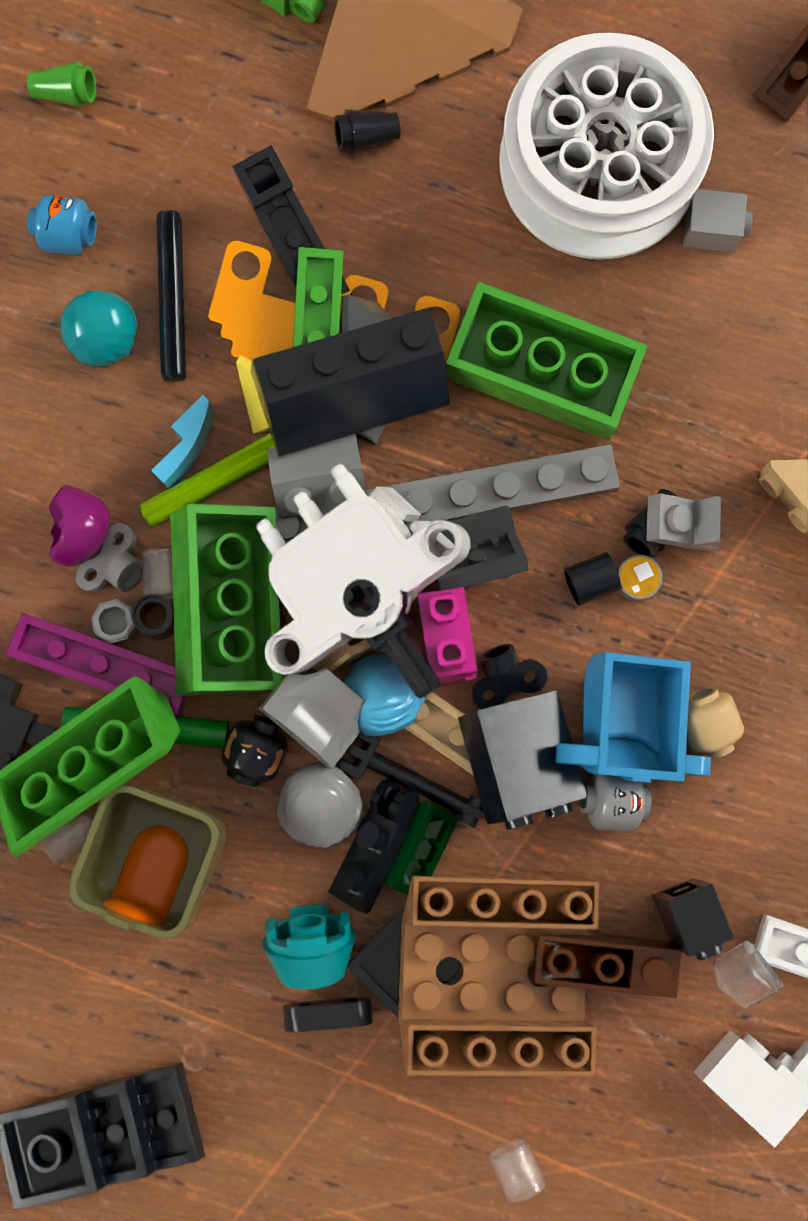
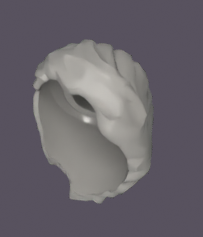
(319, 806)

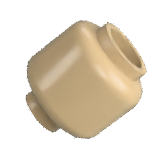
(713, 722)

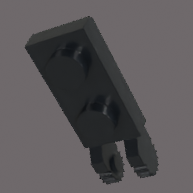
(375, 846)

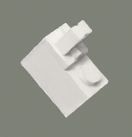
(764, 1093)

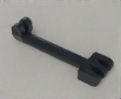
(367, 757)

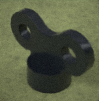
(506, 675)

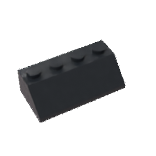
(352, 382)

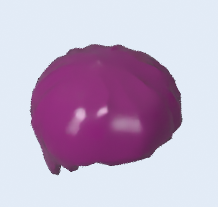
(78, 526)

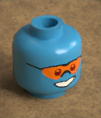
(62, 225)

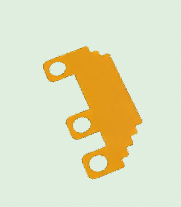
(265, 323)

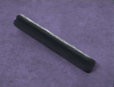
(171, 296)

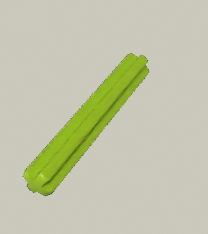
(207, 481)

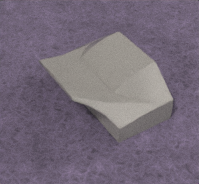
(316, 713)

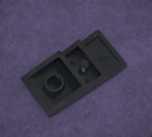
(99, 1136)

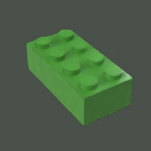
(544, 361)
(222, 600)

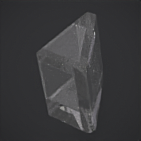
(746, 975)

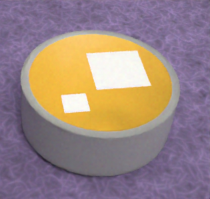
(639, 577)

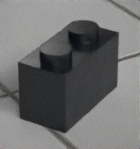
(694, 918)

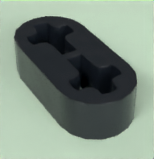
(328, 1014)

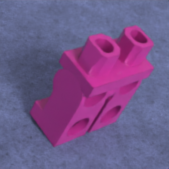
(448, 635)

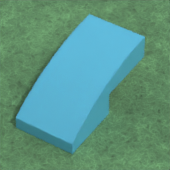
(193, 432)

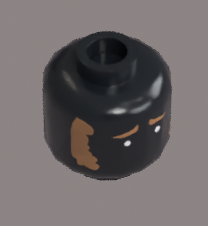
(254, 751)

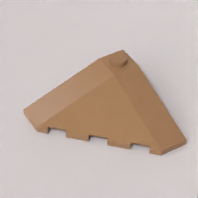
(391, 45)

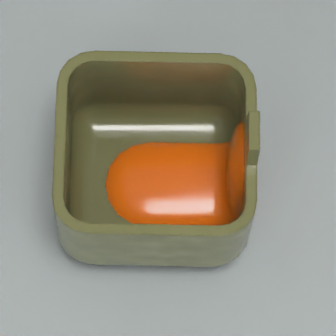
(147, 861)

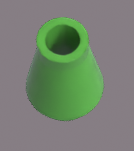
(64, 84)

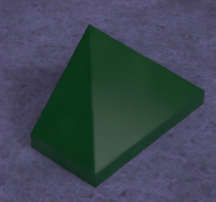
(423, 846)

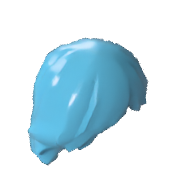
(386, 695)

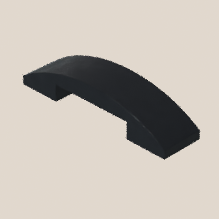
(278, 208)

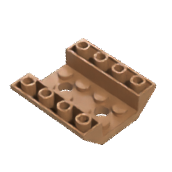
(492, 1014)

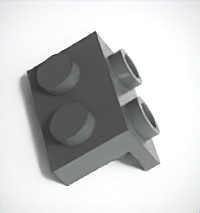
(492, 553)

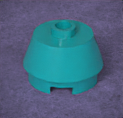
(309, 946)

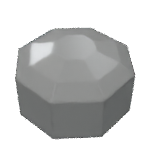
(113, 622)

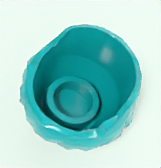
(98, 328)

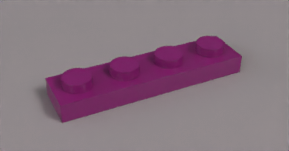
(88, 658)

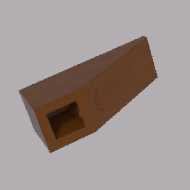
(609, 964)

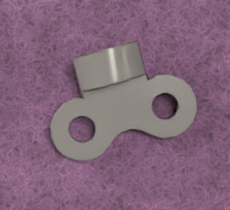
(113, 563)

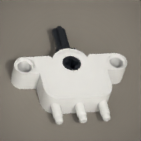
(337, 558)

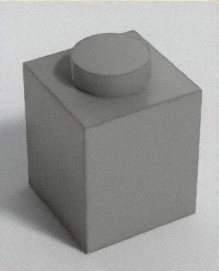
(717, 221)

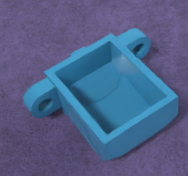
(635, 720)

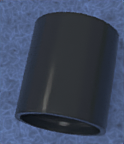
(592, 579)
(141, 609)

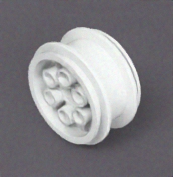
(615, 81)

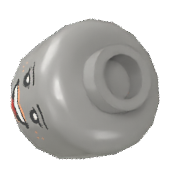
(616, 803)

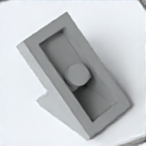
(684, 522)

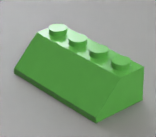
(84, 762)

